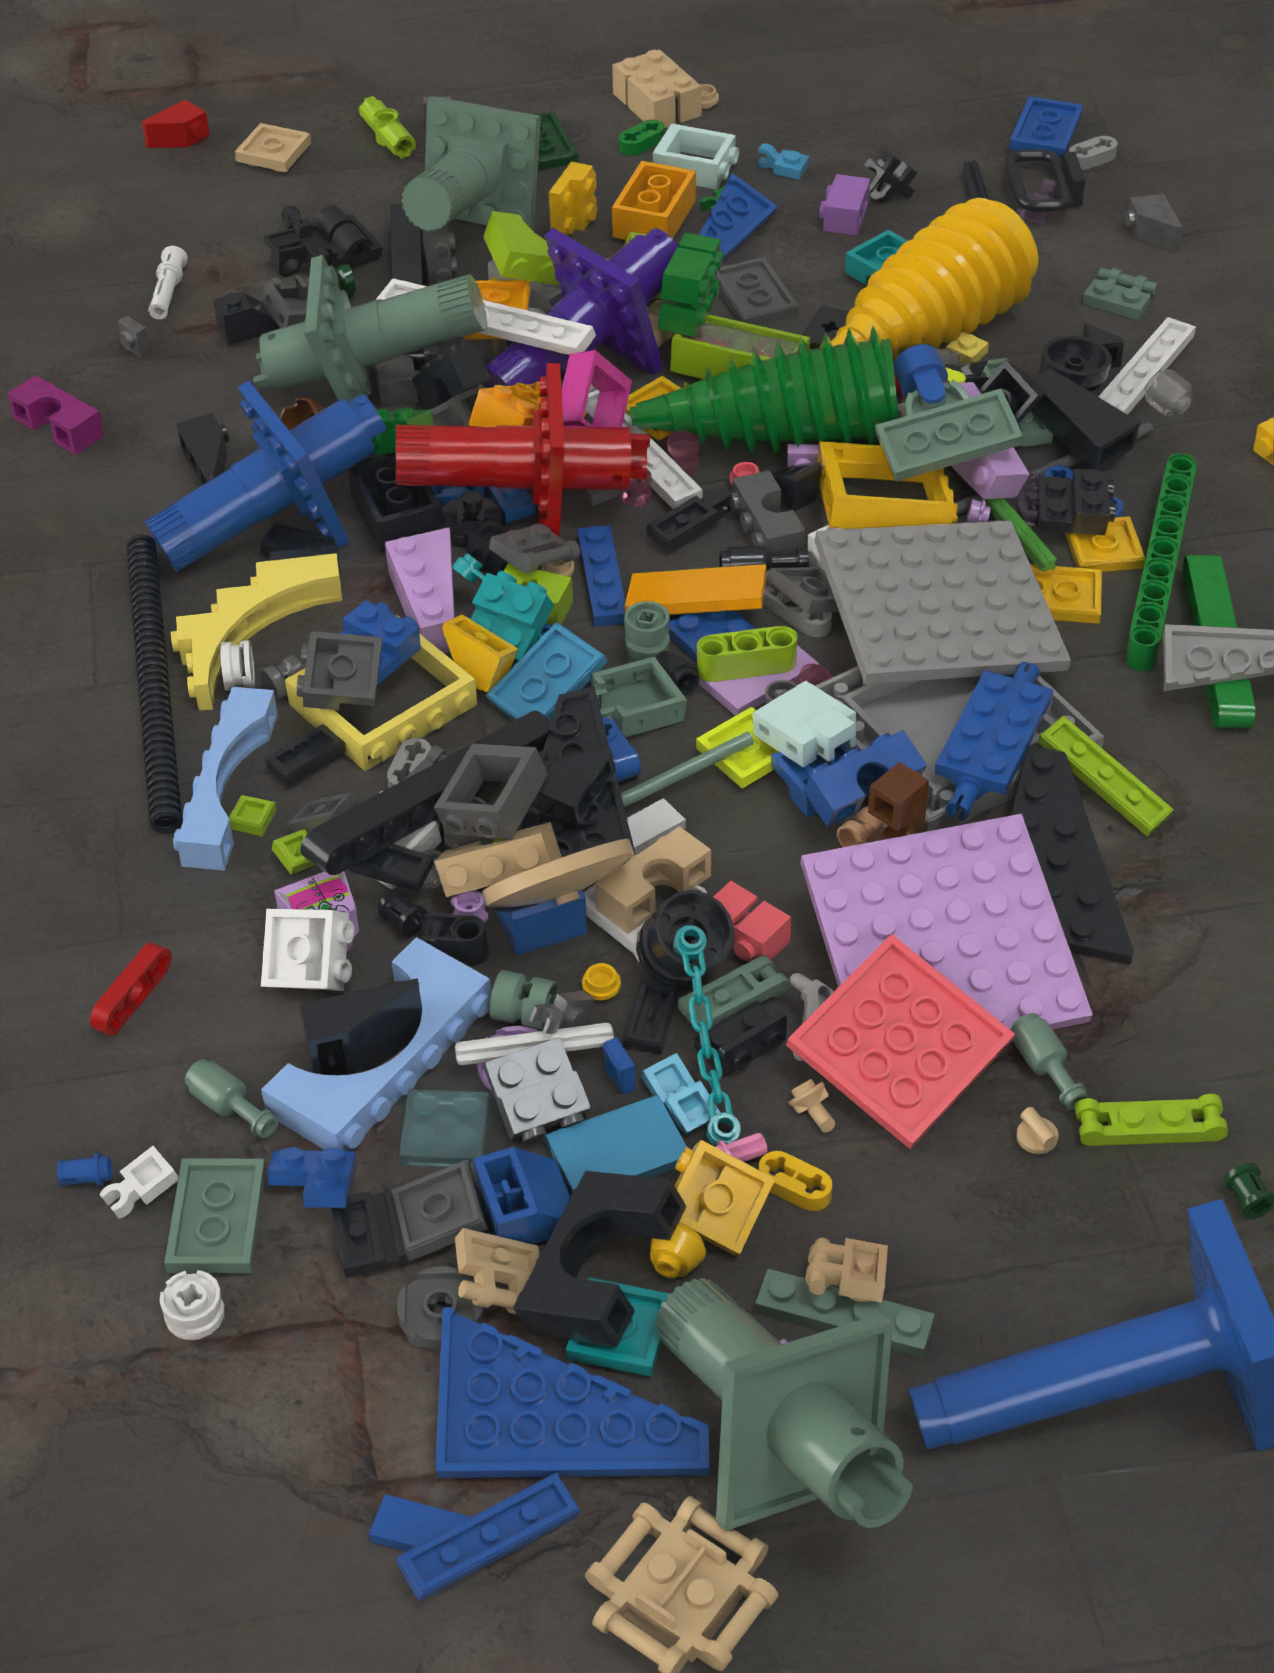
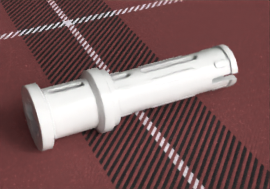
(169, 275)

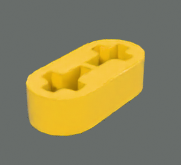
(796, 1179)

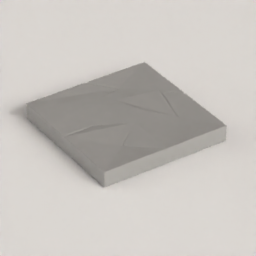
(928, 715)

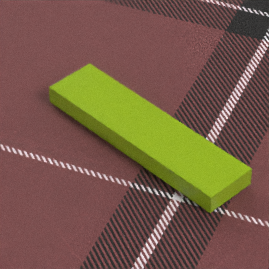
(1107, 776)

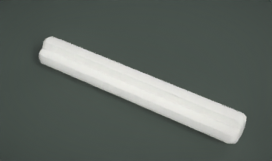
(572, 1038)

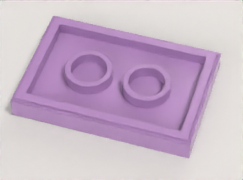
(744, 693)

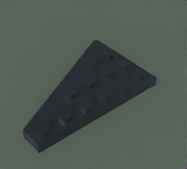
(572, 732)
(1070, 857)

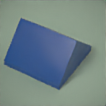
(543, 923)

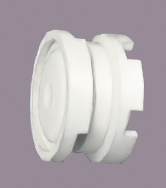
(233, 665)
(192, 1305)

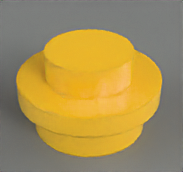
(601, 981)

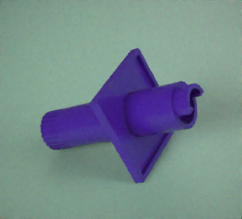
(597, 294)

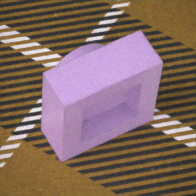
(803, 454)

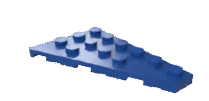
(530, 1415)

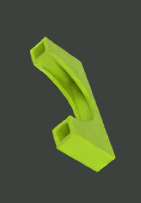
(520, 251)

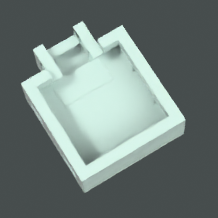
(805, 723)

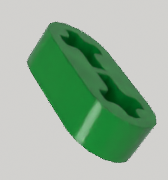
(640, 137)

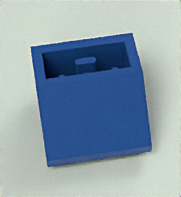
(521, 1194)

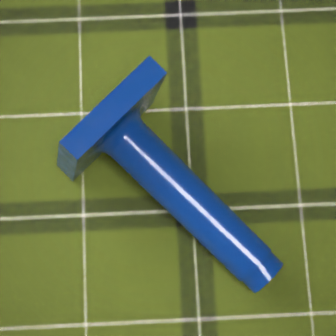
(1219, 1330)

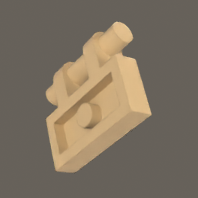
(491, 1261)
(855, 1268)

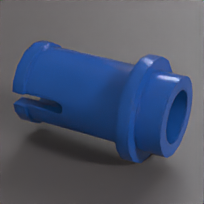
(85, 1170)

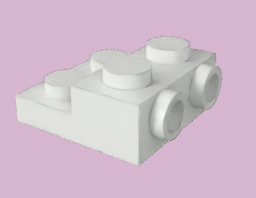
(306, 949)

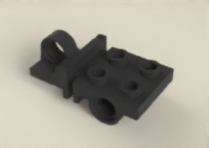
(333, 235)

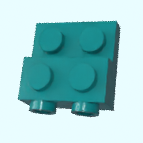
(870, 256)
(512, 610)

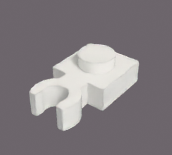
(144, 1179)

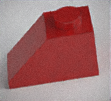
(176, 126)

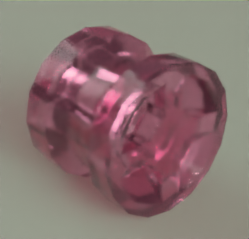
(639, 492)

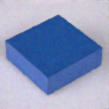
(619, 1066)

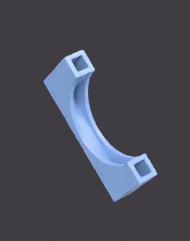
(345, 1107)

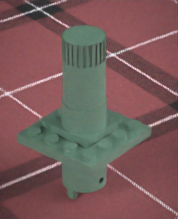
(474, 165)
(346, 340)
(794, 1414)

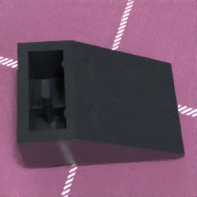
(360, 1027)

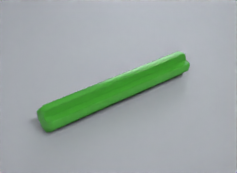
(1031, 543)

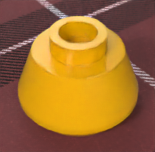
(678, 1255)

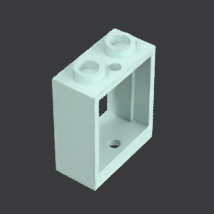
(702, 143)

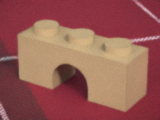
(484, 865)
(629, 891)

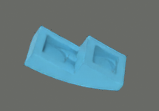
(679, 1093)

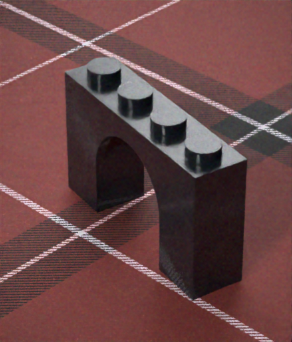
(598, 1211)

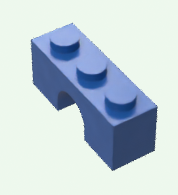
(835, 787)

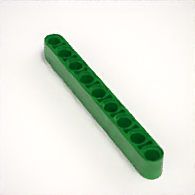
(1161, 563)

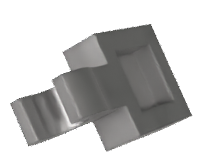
(568, 1011)

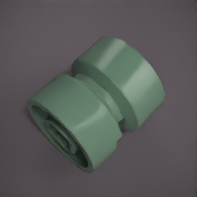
(646, 630)
(515, 997)

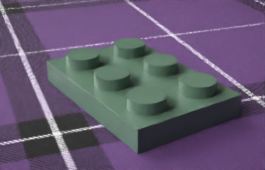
(215, 1215)

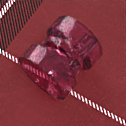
(686, 453)

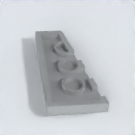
(1215, 655)

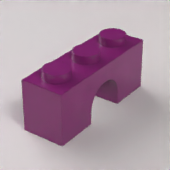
(71, 420)

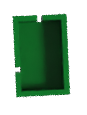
(690, 284)

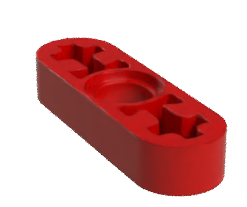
(130, 989)

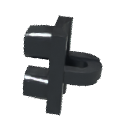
(895, 181)

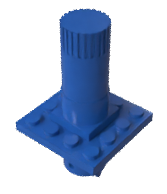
(282, 472)

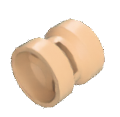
(857, 831)

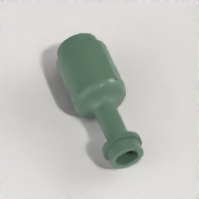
(1046, 1056)
(227, 1095)

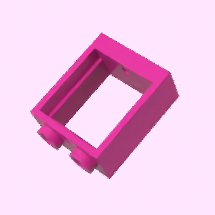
(613, 386)

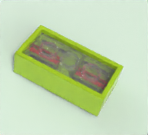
(726, 338)

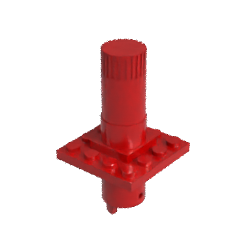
(524, 456)

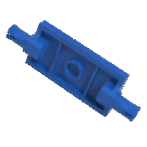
(992, 736)

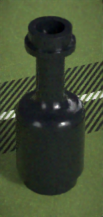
(758, 556)

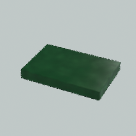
(554, 143)

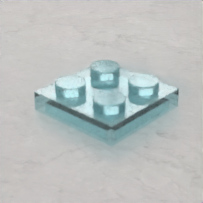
(443, 1127)

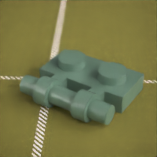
(1110, 297)

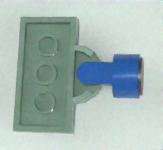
(941, 419)

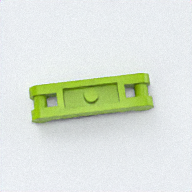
(1151, 1121)

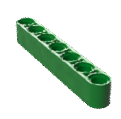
(1211, 606)

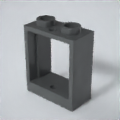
(516, 765)

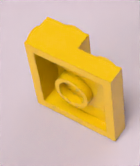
(573, 199)
(720, 1195)

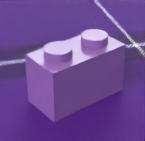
(845, 204)

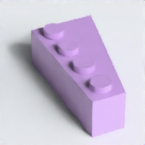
(424, 581)

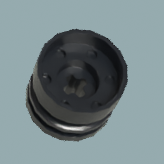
(658, 933)

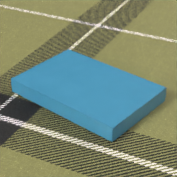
(552, 667)
(624, 1141)

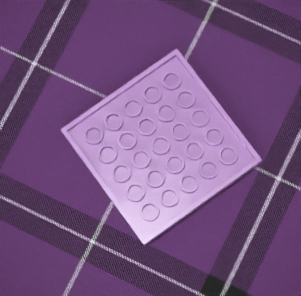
(963, 903)

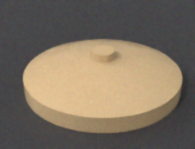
(559, 878)

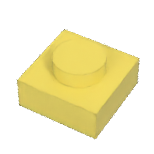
(969, 348)

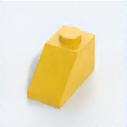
(478, 651)

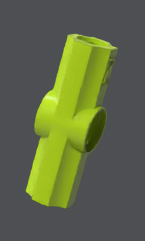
(387, 127)

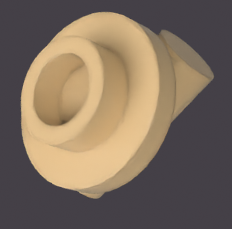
(1036, 1133)

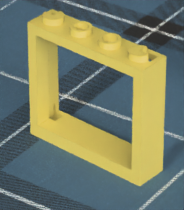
(413, 723)

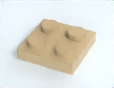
(273, 147)

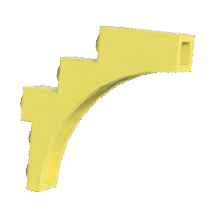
(243, 611)

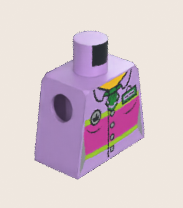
(320, 893)

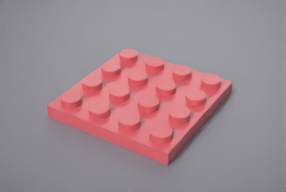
(900, 1040)

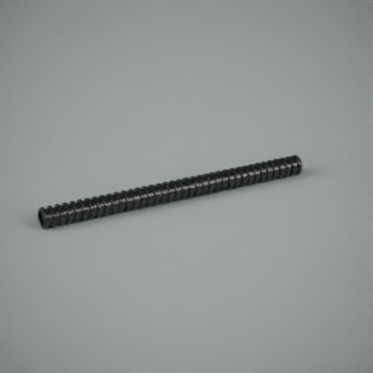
(153, 686)

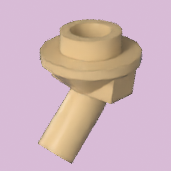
(809, 1098)

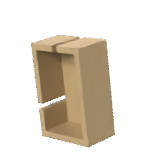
(652, 84)

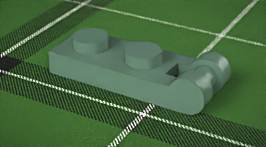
(738, 990)

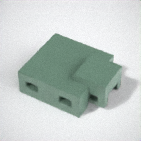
(640, 700)

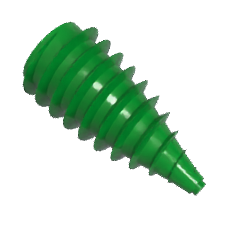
(786, 398)

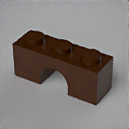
(898, 802)

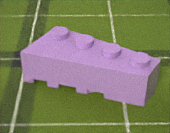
(995, 474)

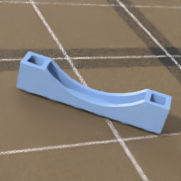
(206, 830)

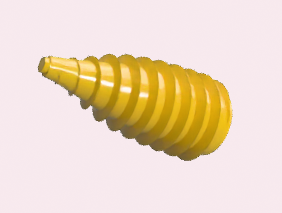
(947, 278)

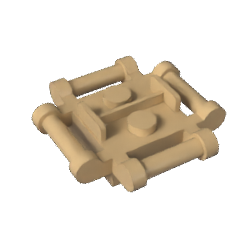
(681, 1588)

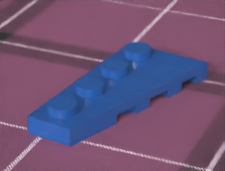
(737, 215)

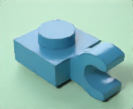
(786, 164)

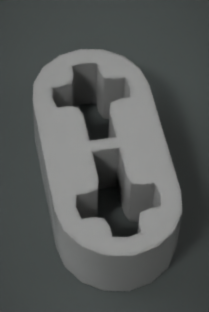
(1095, 151)
(401, 763)

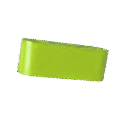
(747, 653)

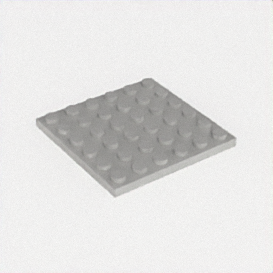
(939, 601)

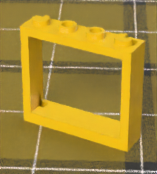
(859, 512)

